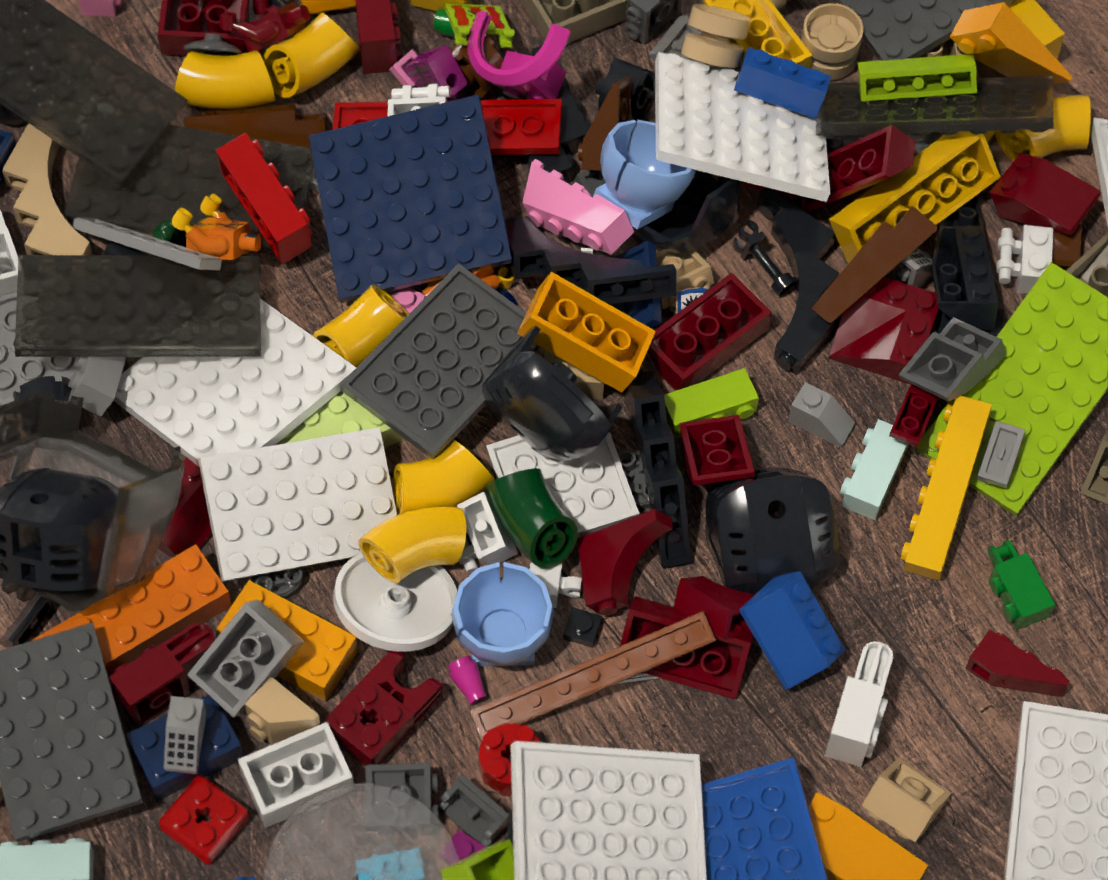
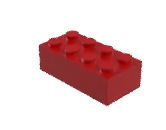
(264, 197)

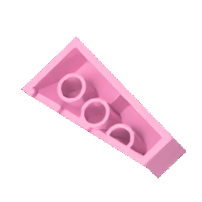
(573, 211)

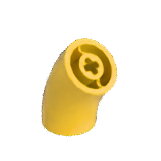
(308, 57)
(224, 80)
(1069, 131)
(362, 325)
(439, 481)
(415, 541)

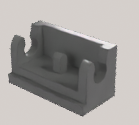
(474, 812)

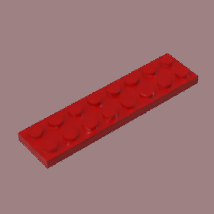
(511, 125)

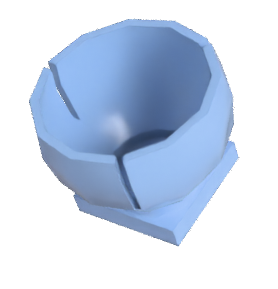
(635, 177)
(502, 619)

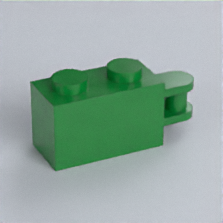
(1019, 586)

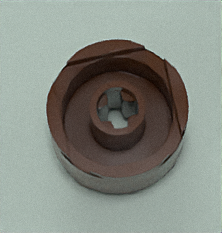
(475, 83)

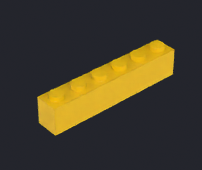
(947, 487)

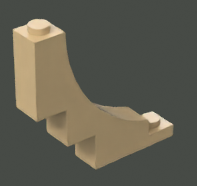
(31, 172)

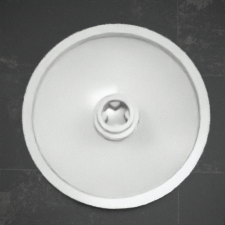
(394, 614)

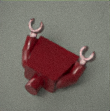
(271, 27)

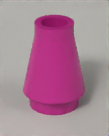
(467, 678)

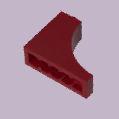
(611, 556)
(717, 602)

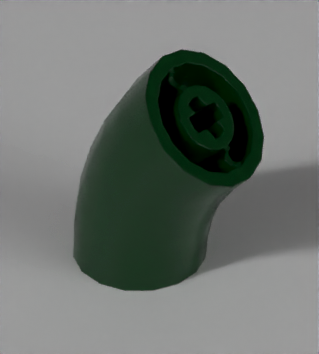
(533, 517)

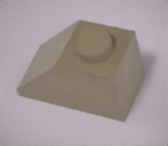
(1097, 479)

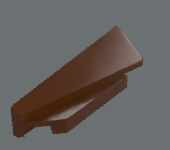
(266, 123)
(873, 261)

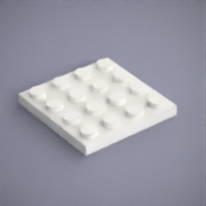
(586, 488)

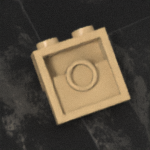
(691, 272)

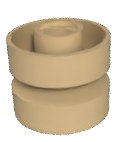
(833, 38)
(714, 43)

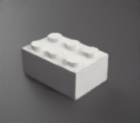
(294, 772)

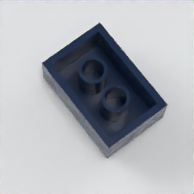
(218, 750)

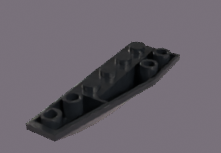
(964, 270)

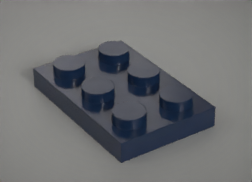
(649, 310)

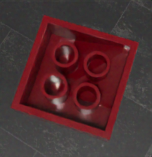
(191, 19)
(885, 328)

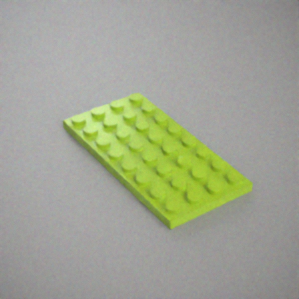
(1043, 383)

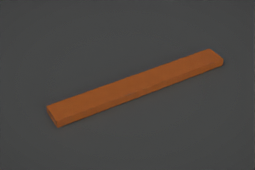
(595, 674)

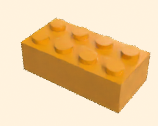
(587, 332)
(322, 656)

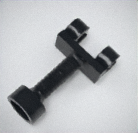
(781, 281)

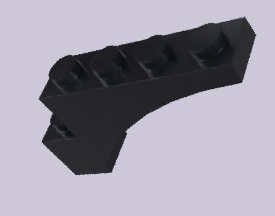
(572, 134)

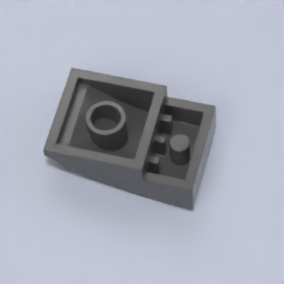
(953, 360)

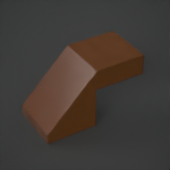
(1066, 247)

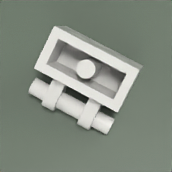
(411, 98)
(1033, 253)
(486, 533)

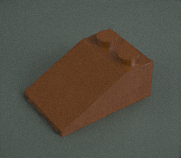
(614, 110)

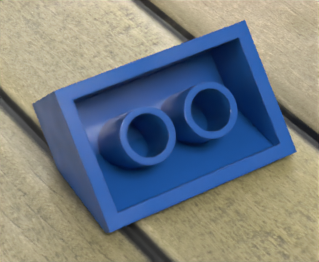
(782, 82)
(792, 629)

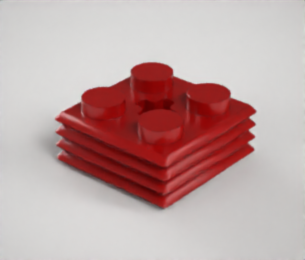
(209, 838)

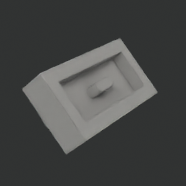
(1001, 454)

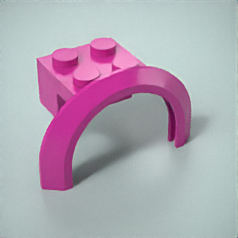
(520, 73)

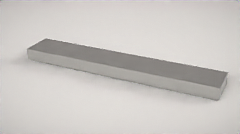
(147, 243)

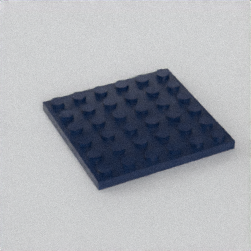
(410, 198)

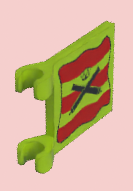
(462, 18)

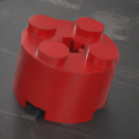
(496, 750)

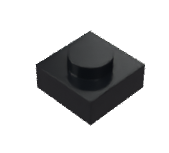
(582, 627)

